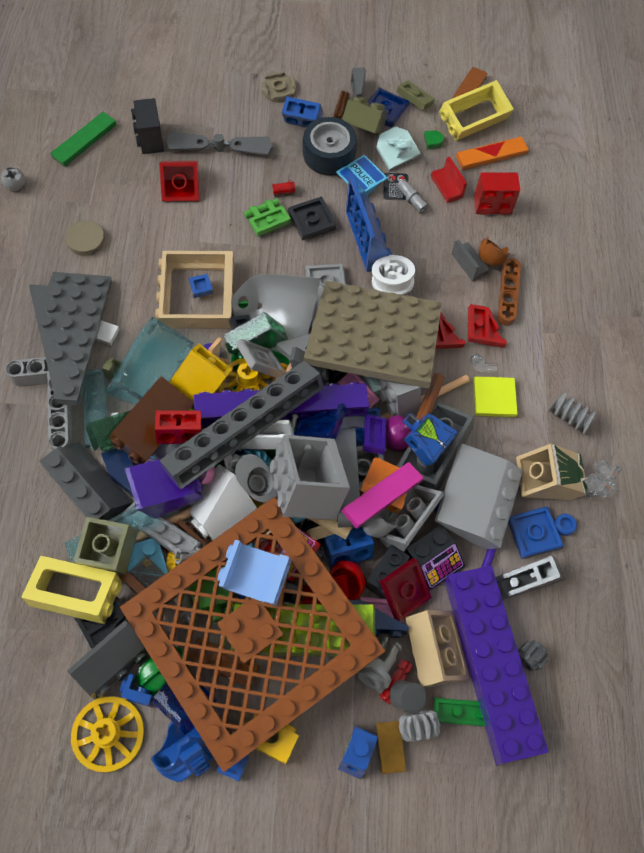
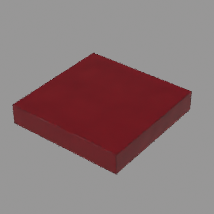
(405, 589)

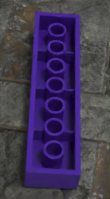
(495, 666)

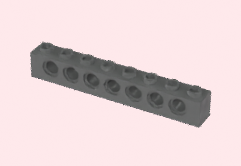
(241, 424)

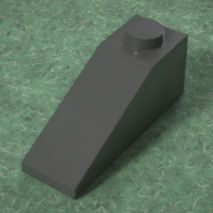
(530, 577)

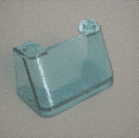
(153, 354)

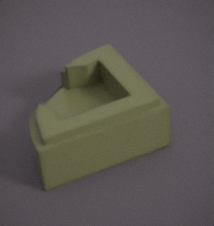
(110, 367)

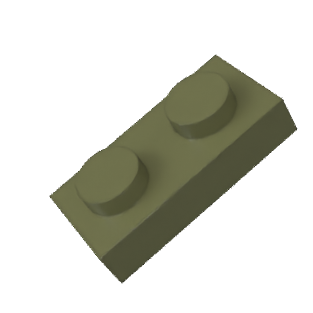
(415, 95)

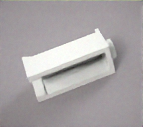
(270, 437)

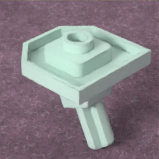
(396, 147)

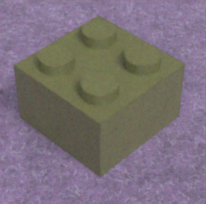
(365, 115)
(106, 545)

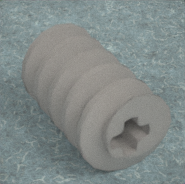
(573, 412)

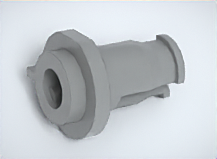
(376, 673)

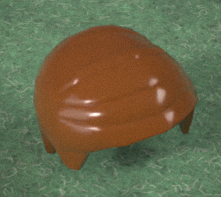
(491, 253)

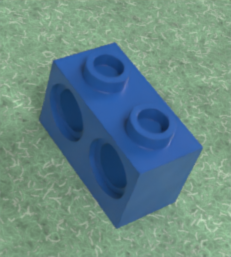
(301, 111)
(355, 548)

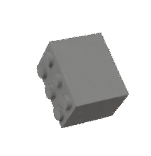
(309, 477)

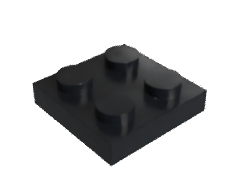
(312, 218)

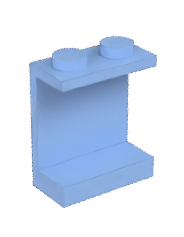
(254, 573)

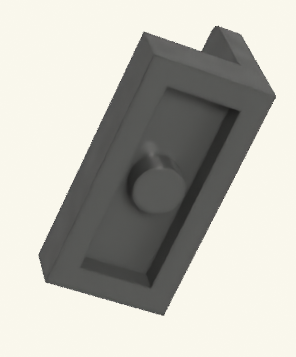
(469, 260)

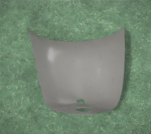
(283, 297)

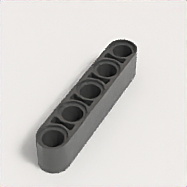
(348, 453)

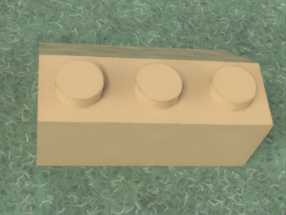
(437, 648)

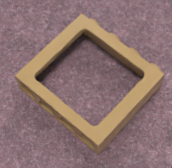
(194, 261)

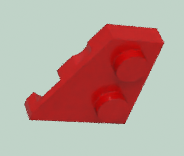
(482, 327)
(446, 337)

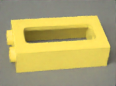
(489, 92)
(96, 611)

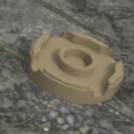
(278, 87)
(84, 237)

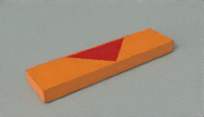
(492, 153)

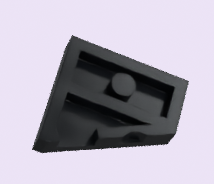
(96, 632)

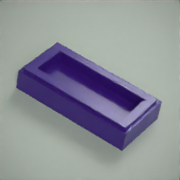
(374, 434)

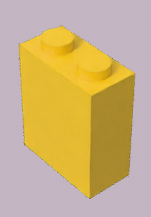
(200, 373)

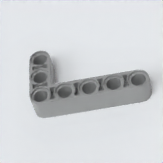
(27, 376)

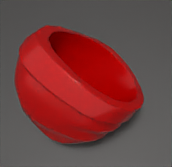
(355, 577)

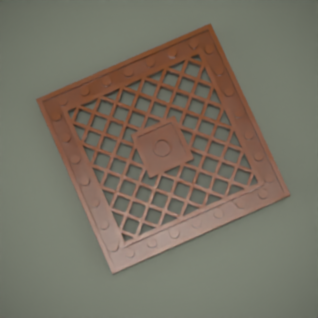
(250, 632)

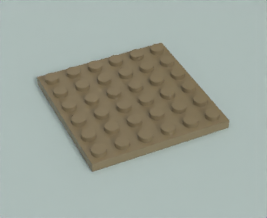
(374, 334)

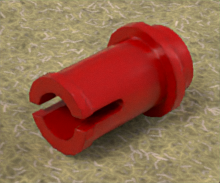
(284, 188)

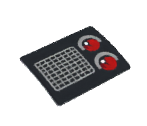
(390, 186)

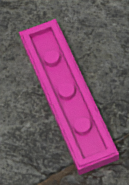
(382, 495)

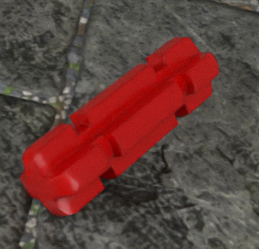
(403, 668)

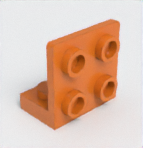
(377, 472)

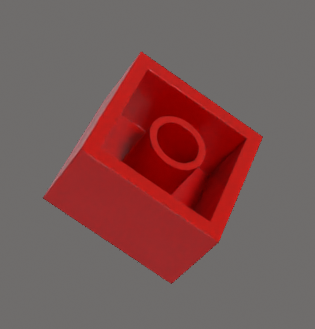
(496, 193)

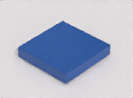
(535, 532)

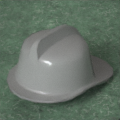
(255, 478)

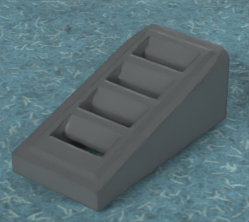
(357, 81)

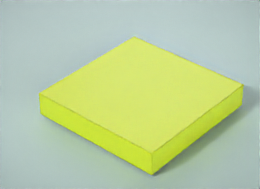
(495, 397)

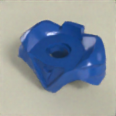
(182, 755)

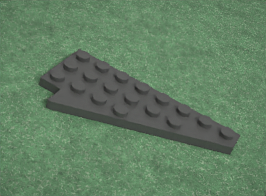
(69, 323)

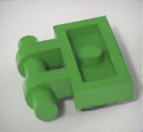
(269, 220)

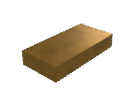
(390, 747)

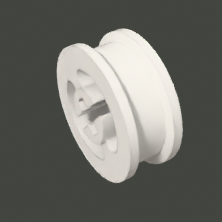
(393, 274)

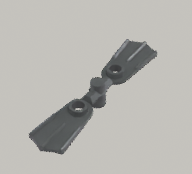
(249, 145)

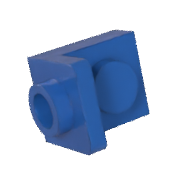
(140, 696)

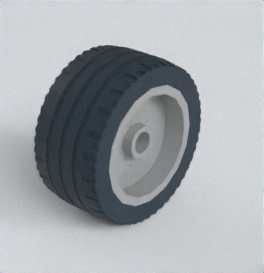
(329, 145)

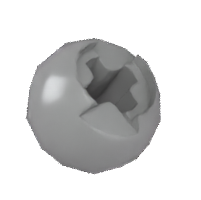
(12, 179)

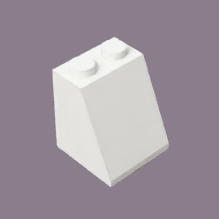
(222, 504)

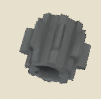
(533, 655)

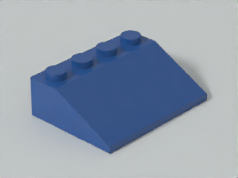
(365, 225)

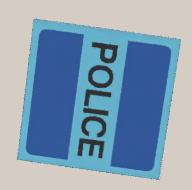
(365, 173)

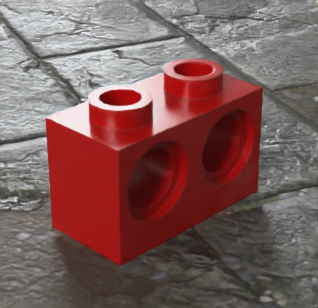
(177, 426)

